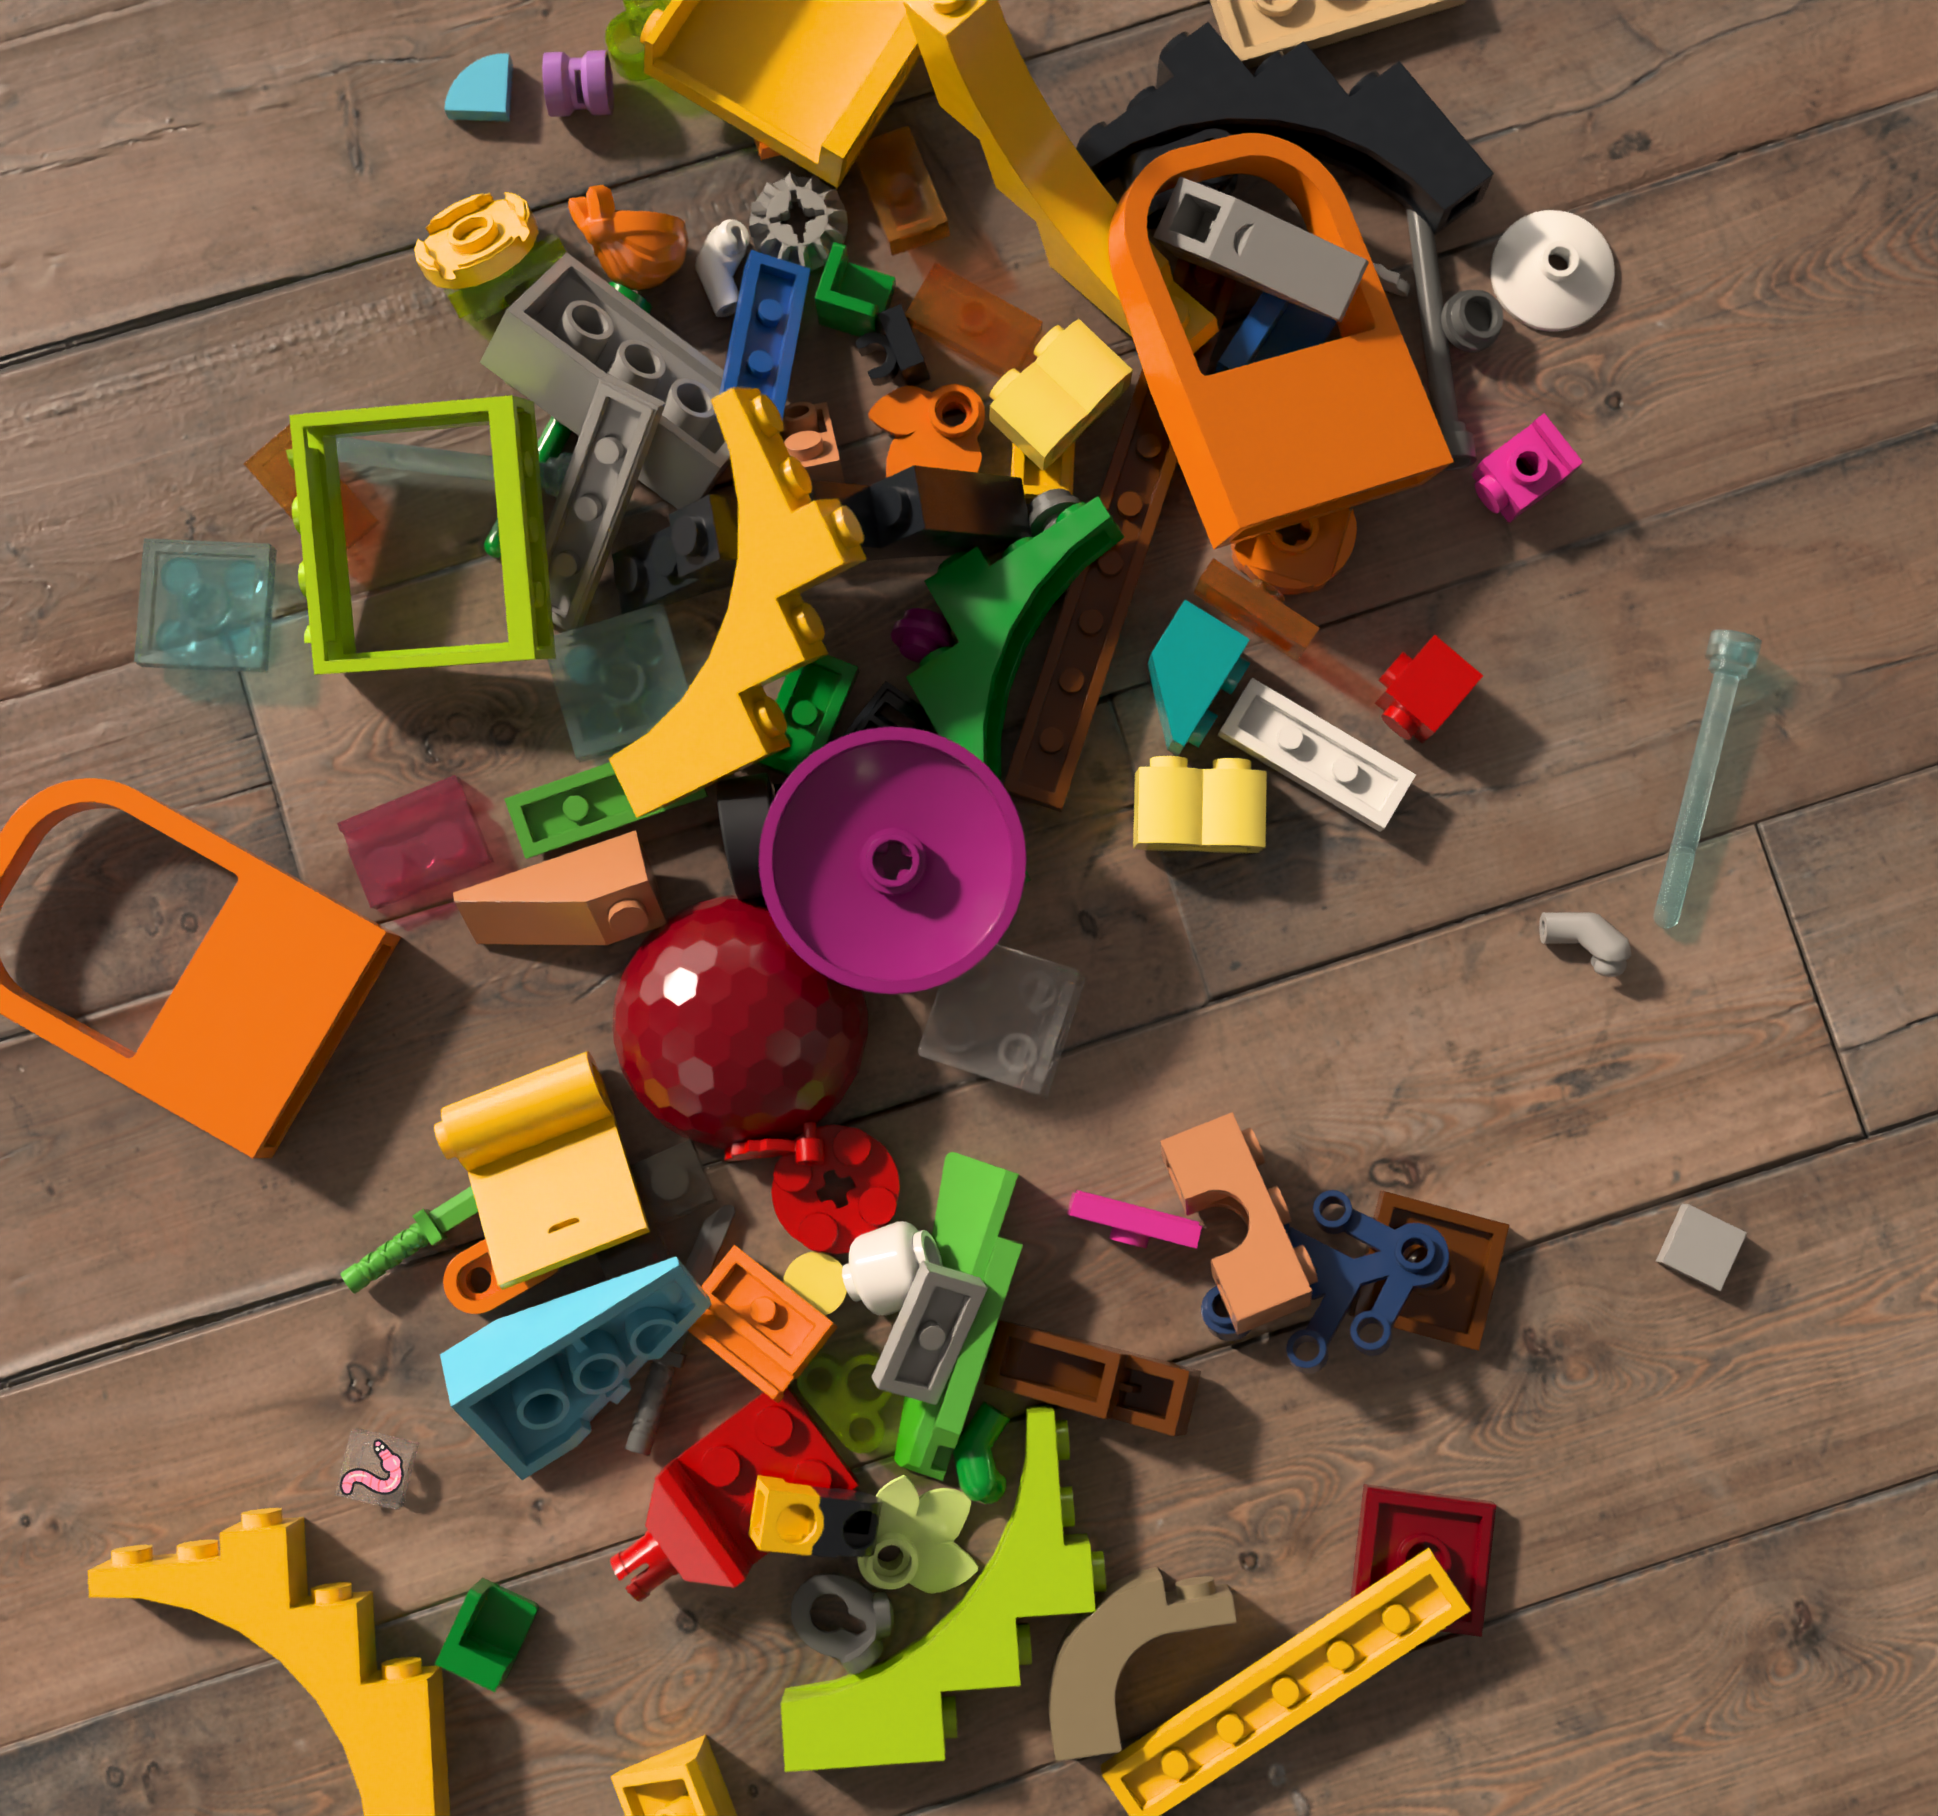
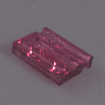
(415, 842)

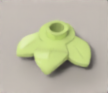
(925, 1533)

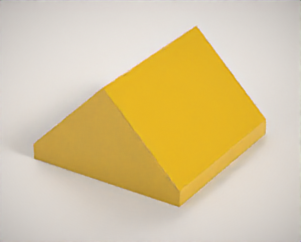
(675, 1784)

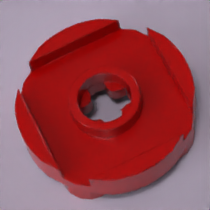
(870, 1204)

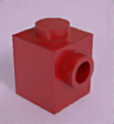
(1425, 689)

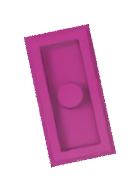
(1134, 1223)

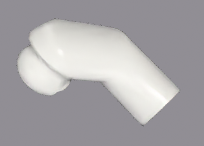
(719, 262)

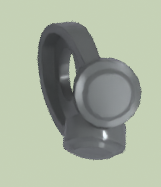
(854, 1650)

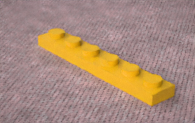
(1285, 1687)

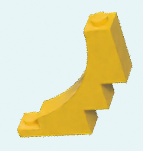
(1029, 155)

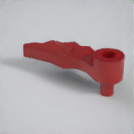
(808, 1150)

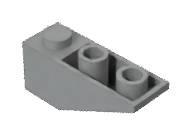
(1259, 249)

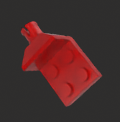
(707, 1494)

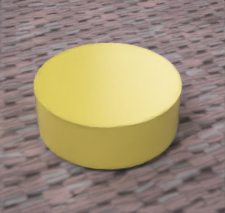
(817, 1280)

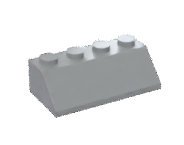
(581, 328)

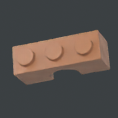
(1219, 1168)

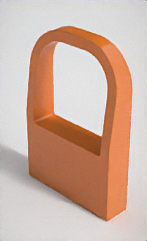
(1293, 429)
(253, 1004)

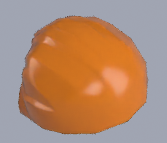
(632, 246)

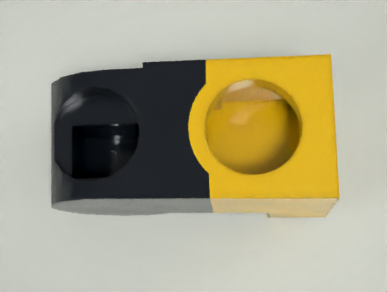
(813, 1519)

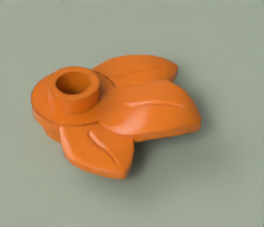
(922, 435)

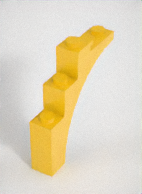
(768, 629)
(327, 1641)

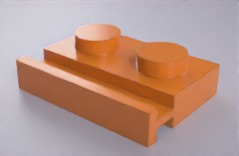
(759, 1324)

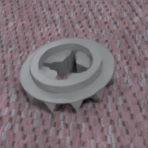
(779, 240)

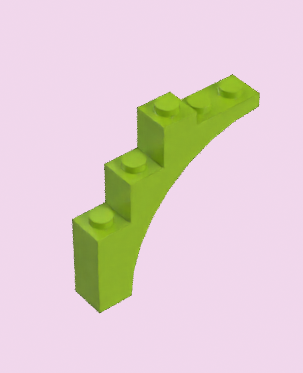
(898, 1704)

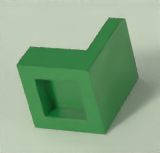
(852, 295)
(487, 1634)

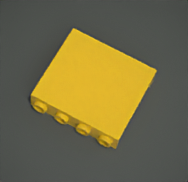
(787, 71)

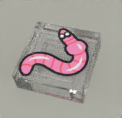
(376, 1468)

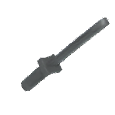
(661, 1370)

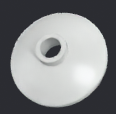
(1538, 292)

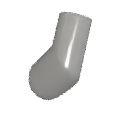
(1594, 933)

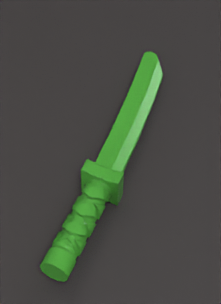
(429, 1228)

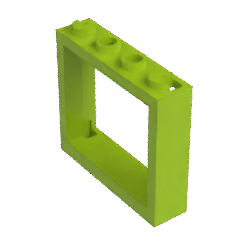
(320, 521)

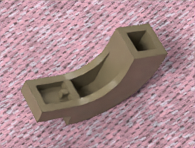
(1102, 1641)

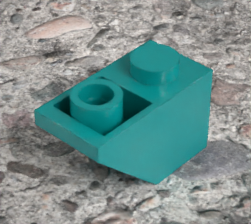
(1189, 669)

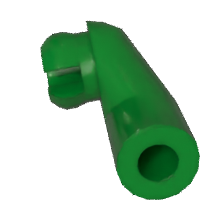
(974, 1456)

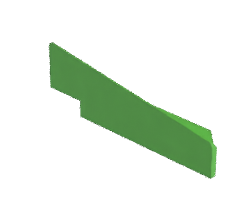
(966, 1233)

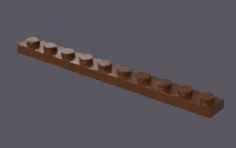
(1104, 589)

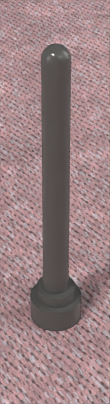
(1436, 344)

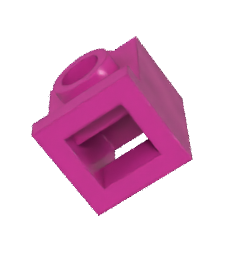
(1544, 454)

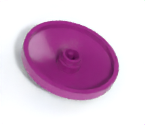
(892, 860)

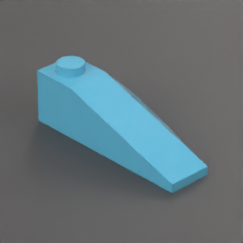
(550, 1369)

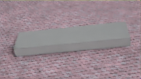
(597, 494)

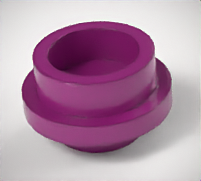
(921, 633)

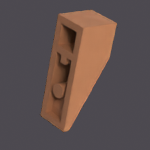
(569, 900)

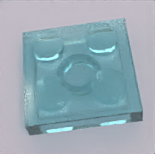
(205, 605)
(617, 679)

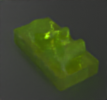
(489, 297)

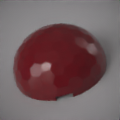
(734, 1028)

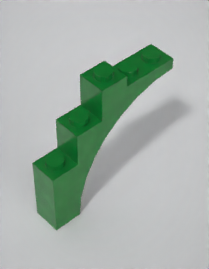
(994, 619)

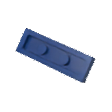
(766, 327)

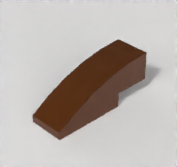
(1092, 1378)

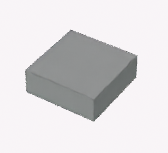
(1701, 1247)

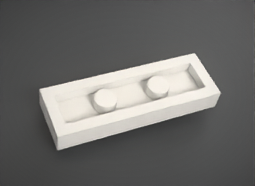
(1316, 755)

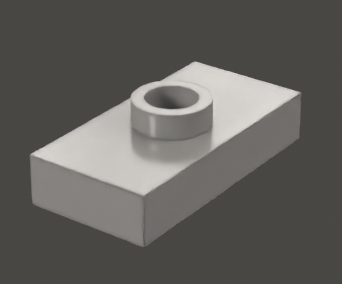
(929, 1332)

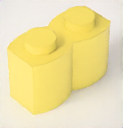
(1058, 393)
(1200, 807)

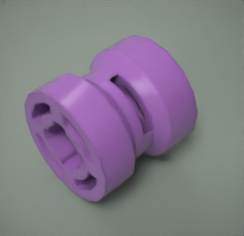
(565, 83)

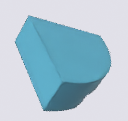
(482, 90)

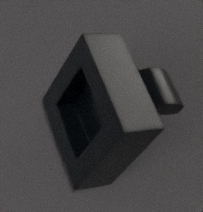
(900, 349)

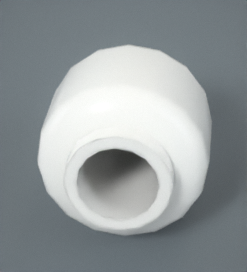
(885, 1265)

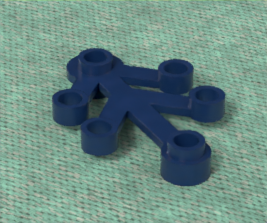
(1343, 1277)

